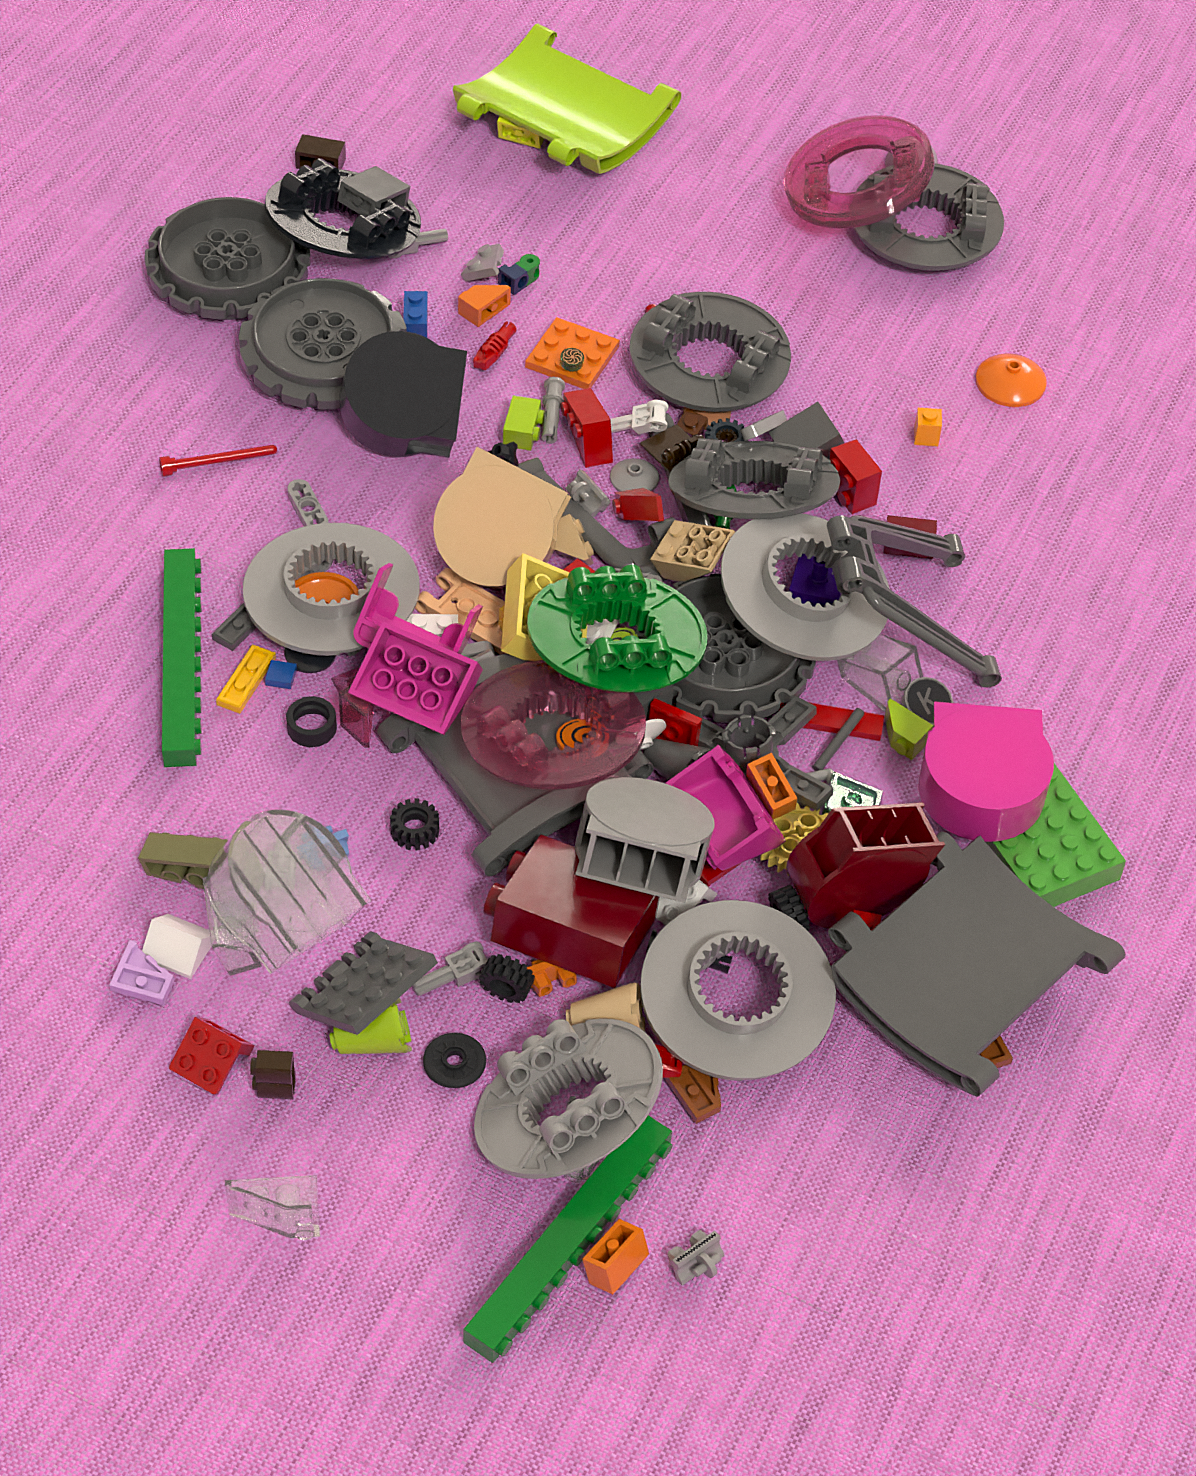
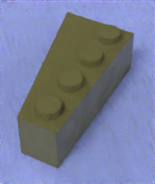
(179, 857)

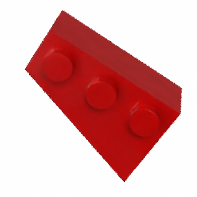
(589, 426)

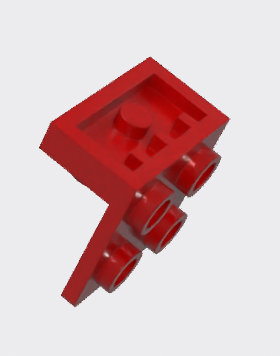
(208, 1054)

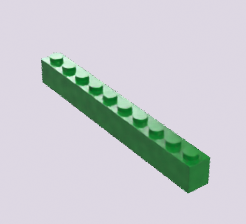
(180, 658)
(566, 1240)

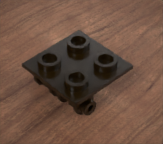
(670, 446)

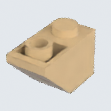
(570, 541)

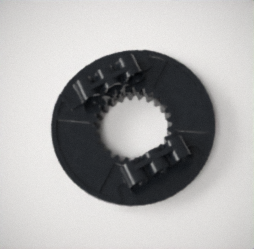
(298, 196)

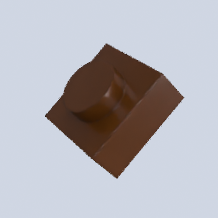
(692, 422)

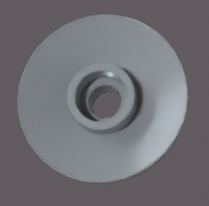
(634, 474)

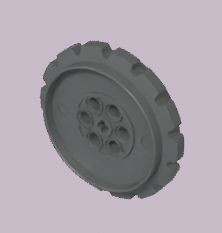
(222, 258)
(306, 335)
(737, 669)

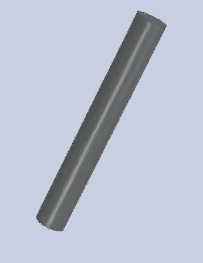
(838, 740)

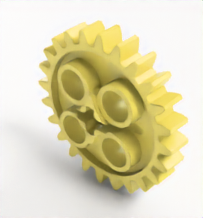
(794, 828)

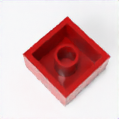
(858, 476)

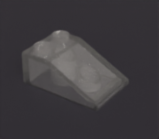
(277, 1204)

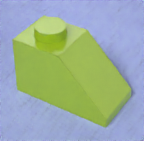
(905, 730)

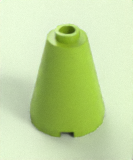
(382, 1036)

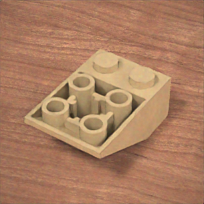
(690, 550)

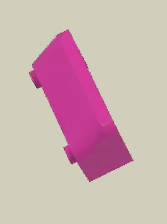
(383, 605)

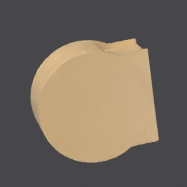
(495, 517)

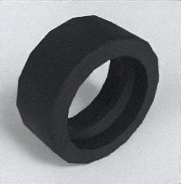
(312, 737)

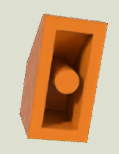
(483, 302)

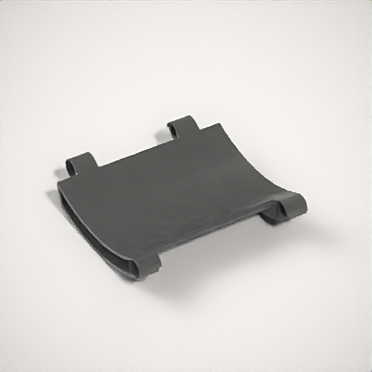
(507, 811)
(961, 962)

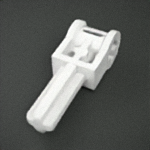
(643, 419)

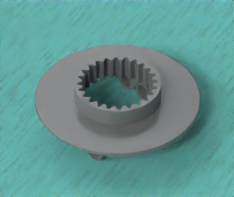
(773, 614)
(317, 626)
(721, 1044)
(590, 1126)

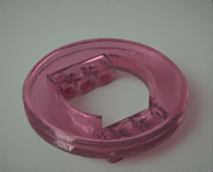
(808, 177)

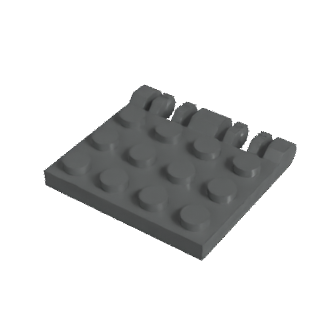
(363, 987)

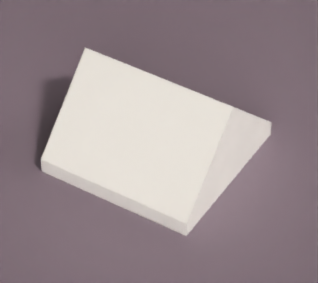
(177, 944)

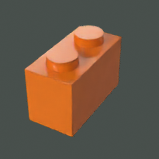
(771, 786)
(615, 1256)

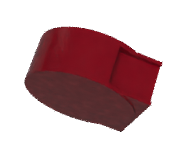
(863, 860)

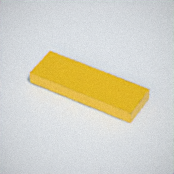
(245, 679)

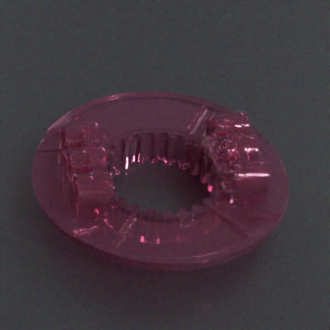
(501, 745)

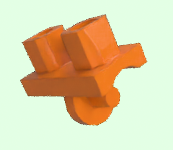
(546, 973)

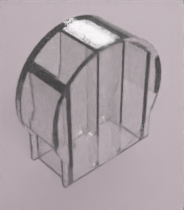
(283, 885)

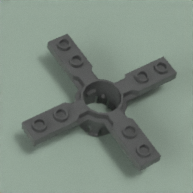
(767, 737)

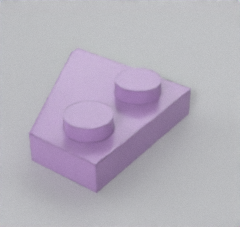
(141, 976)

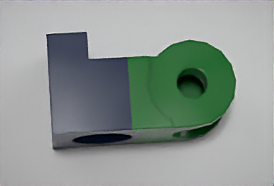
(520, 274)

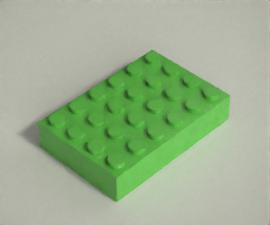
(1063, 850)

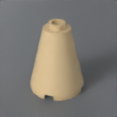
(618, 1003)

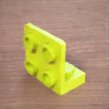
(516, 133)

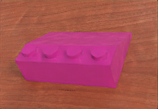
(415, 678)

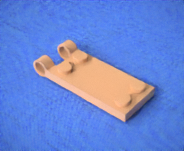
(467, 597)

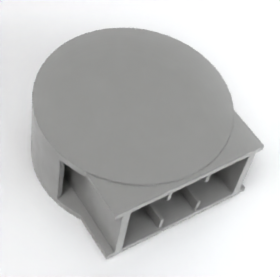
(643, 837)

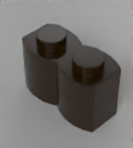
(273, 1074)

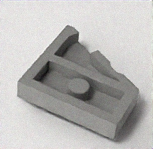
(484, 263)

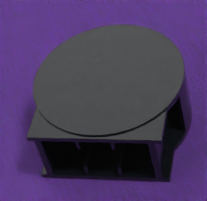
(403, 394)

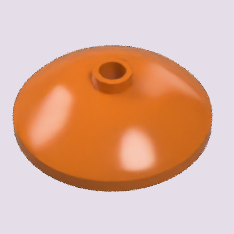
(1011, 380)
(326, 586)

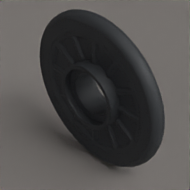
(459, 1075)

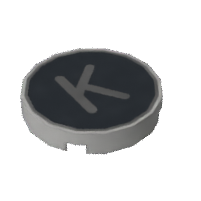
(922, 694)

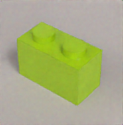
(523, 422)

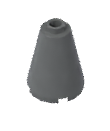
(672, 757)

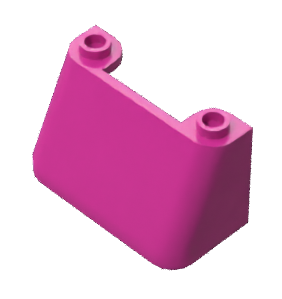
(741, 820)

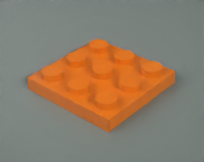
(563, 334)

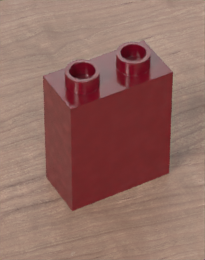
(568, 917)

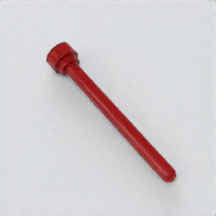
(170, 465)

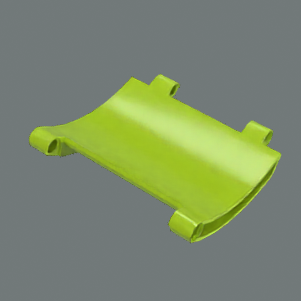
(568, 104)

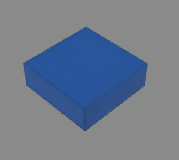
(281, 674)

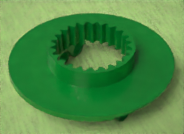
(670, 622)

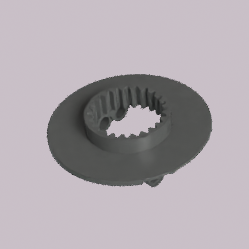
(959, 195)
(710, 315)
(801, 472)

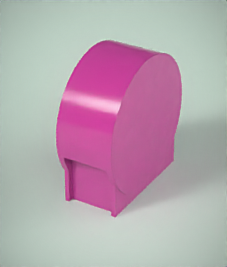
(985, 770)

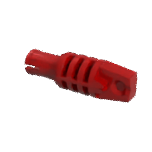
(494, 346)

